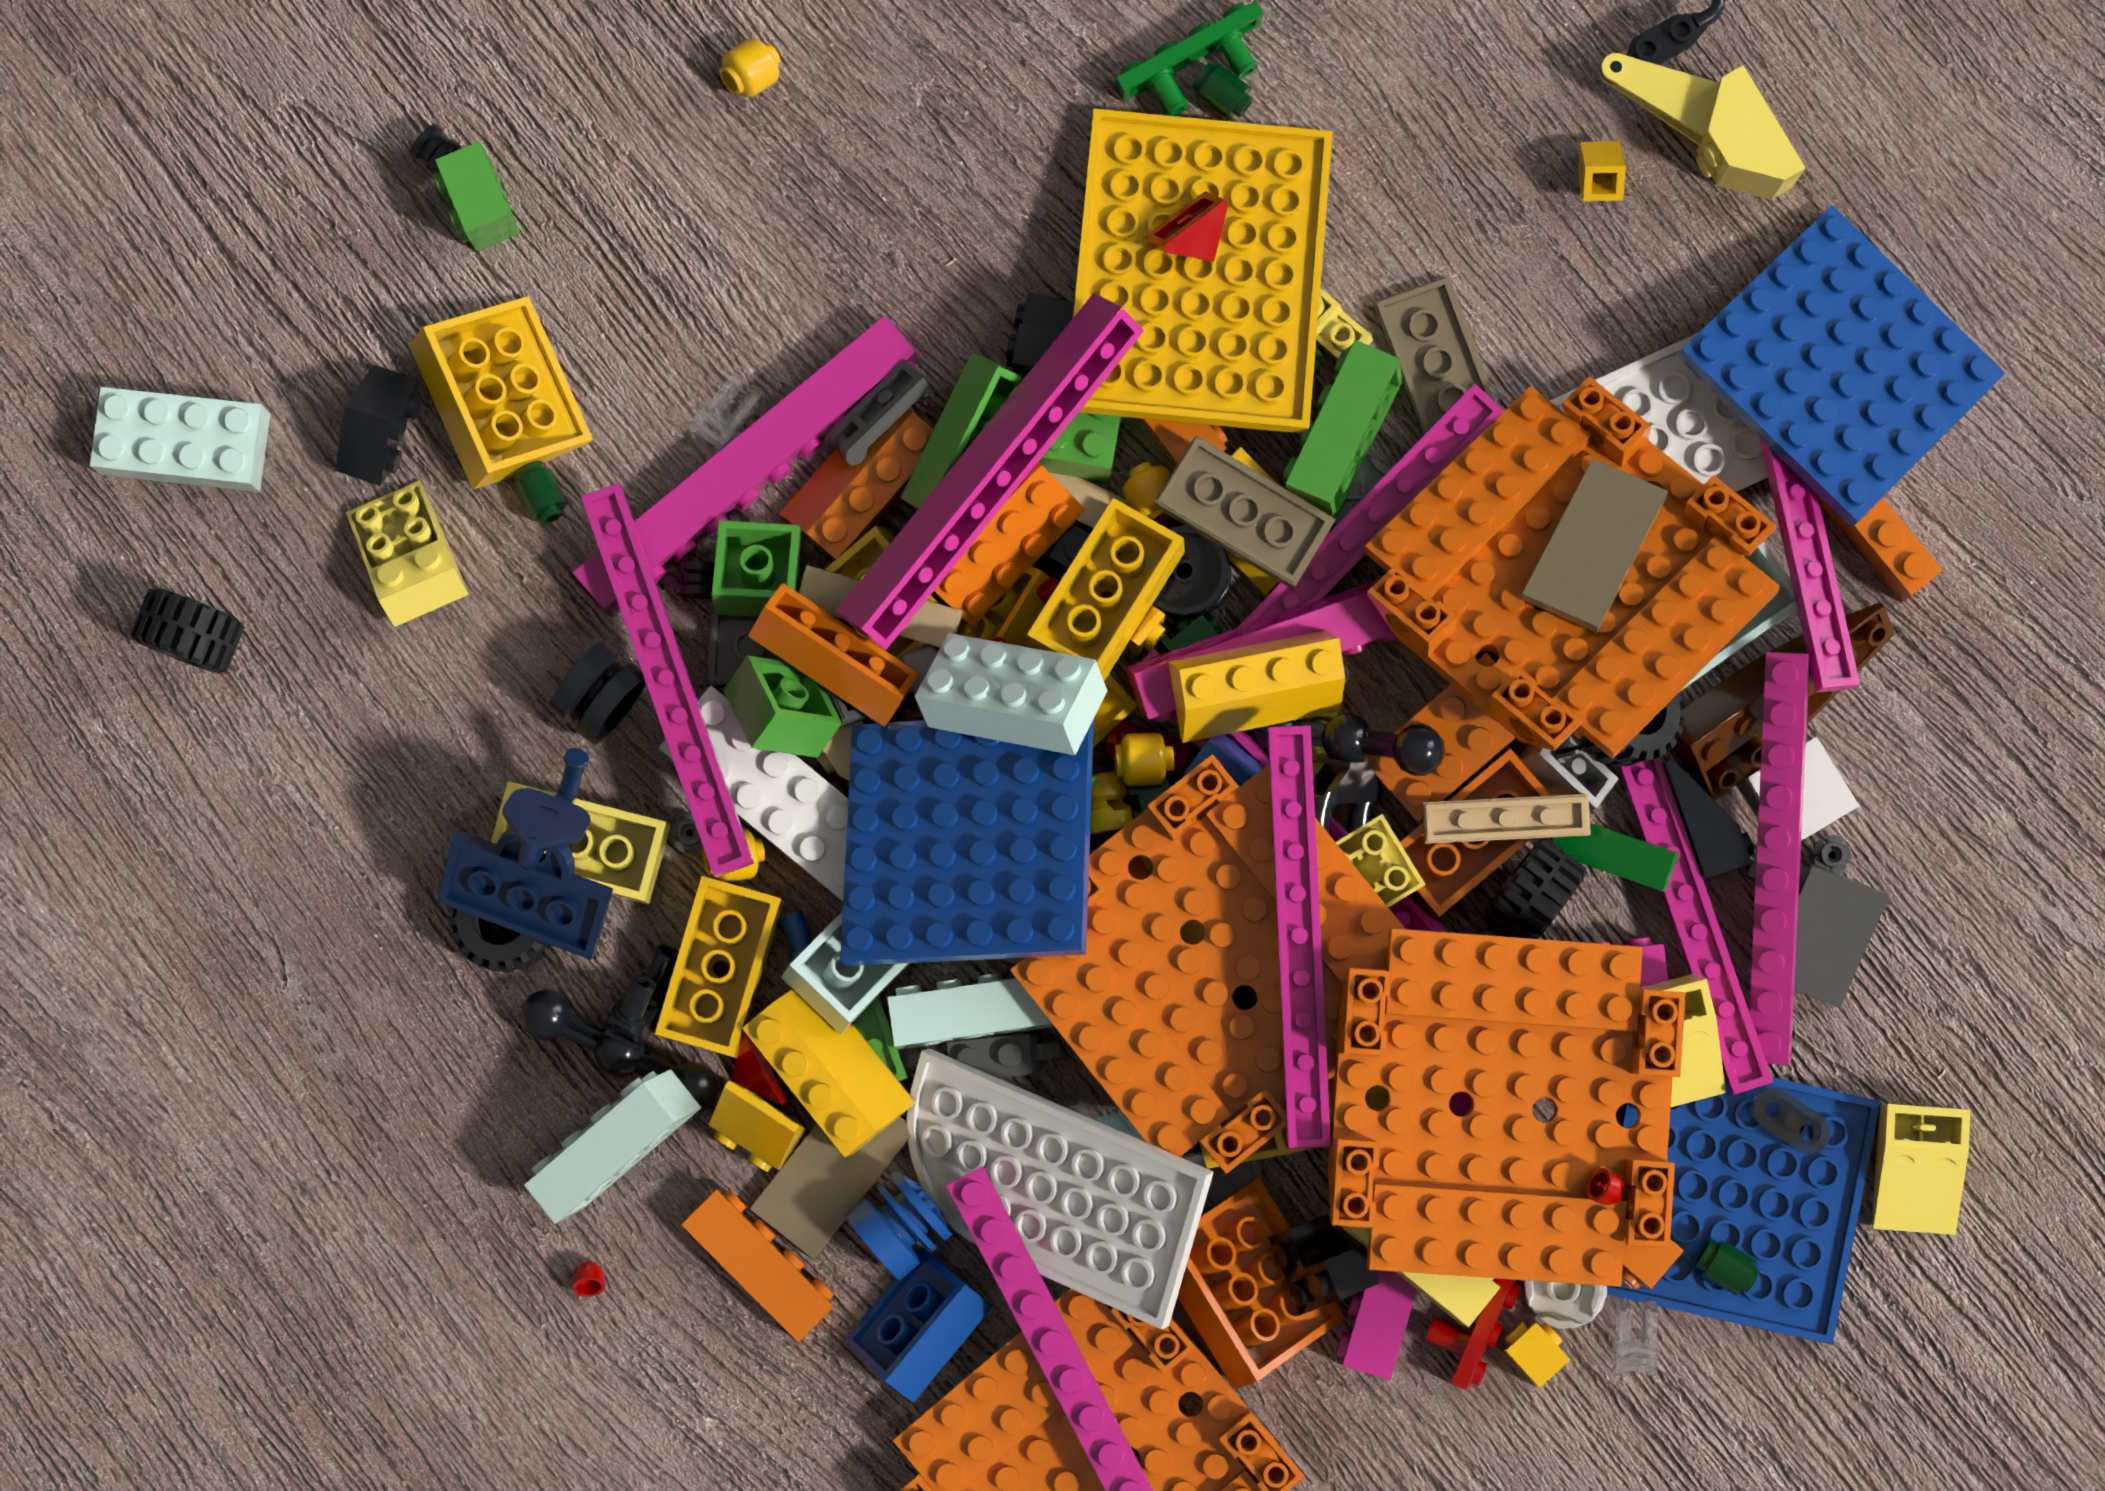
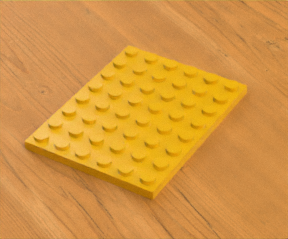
(1219, 336)

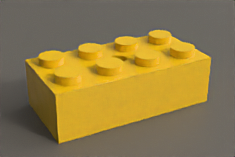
(1122, 557)
(723, 926)

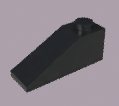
(1710, 829)

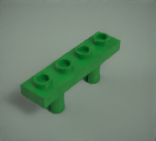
(1203, 40)

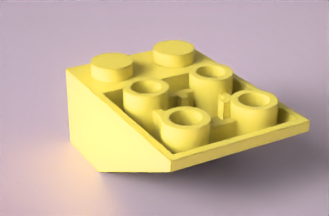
(406, 554)
(1382, 860)
(1701, 1052)
(1919, 1168)

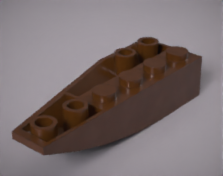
(1725, 724)

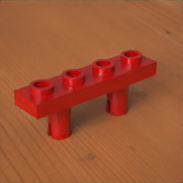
(1473, 1344)

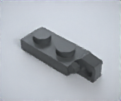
(1005, 1054)

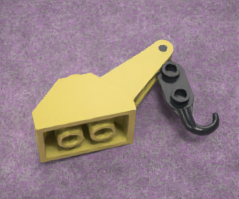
(1727, 120)

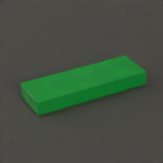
(1622, 856)

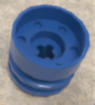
(898, 1224)

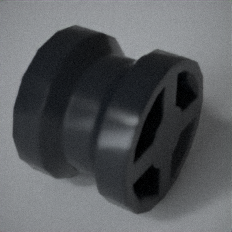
(433, 145)
(695, 579)

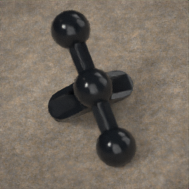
(1344, 773)
(631, 1020)

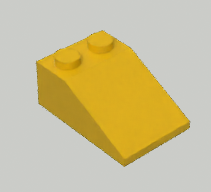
(756, 1126)

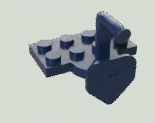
(521, 884)

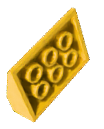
(499, 390)

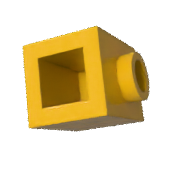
(1601, 171)
(1535, 1351)

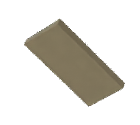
(1433, 347)
(1244, 512)
(1594, 545)
(821, 1186)

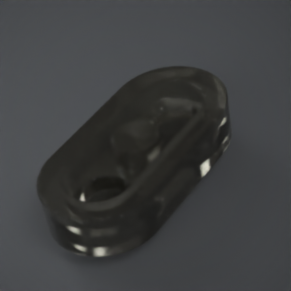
(1790, 1118)

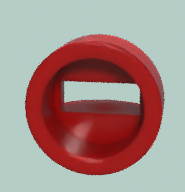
(1597, 1183)
(588, 1279)

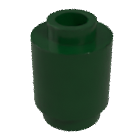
(1223, 91)
(540, 492)
(1726, 1266)

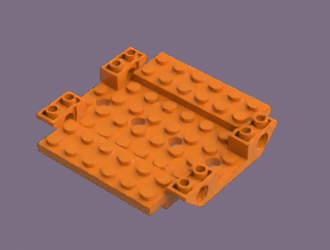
(1479, 531)
(1160, 1012)
(1498, 1185)
(1012, 1434)

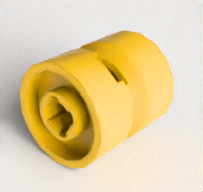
(1108, 808)

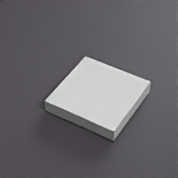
(1824, 793)

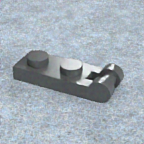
(877, 412)

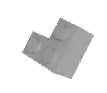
(1569, 770)

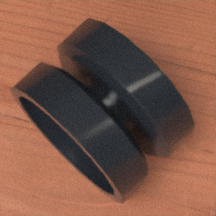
(1207, 583)
(598, 692)

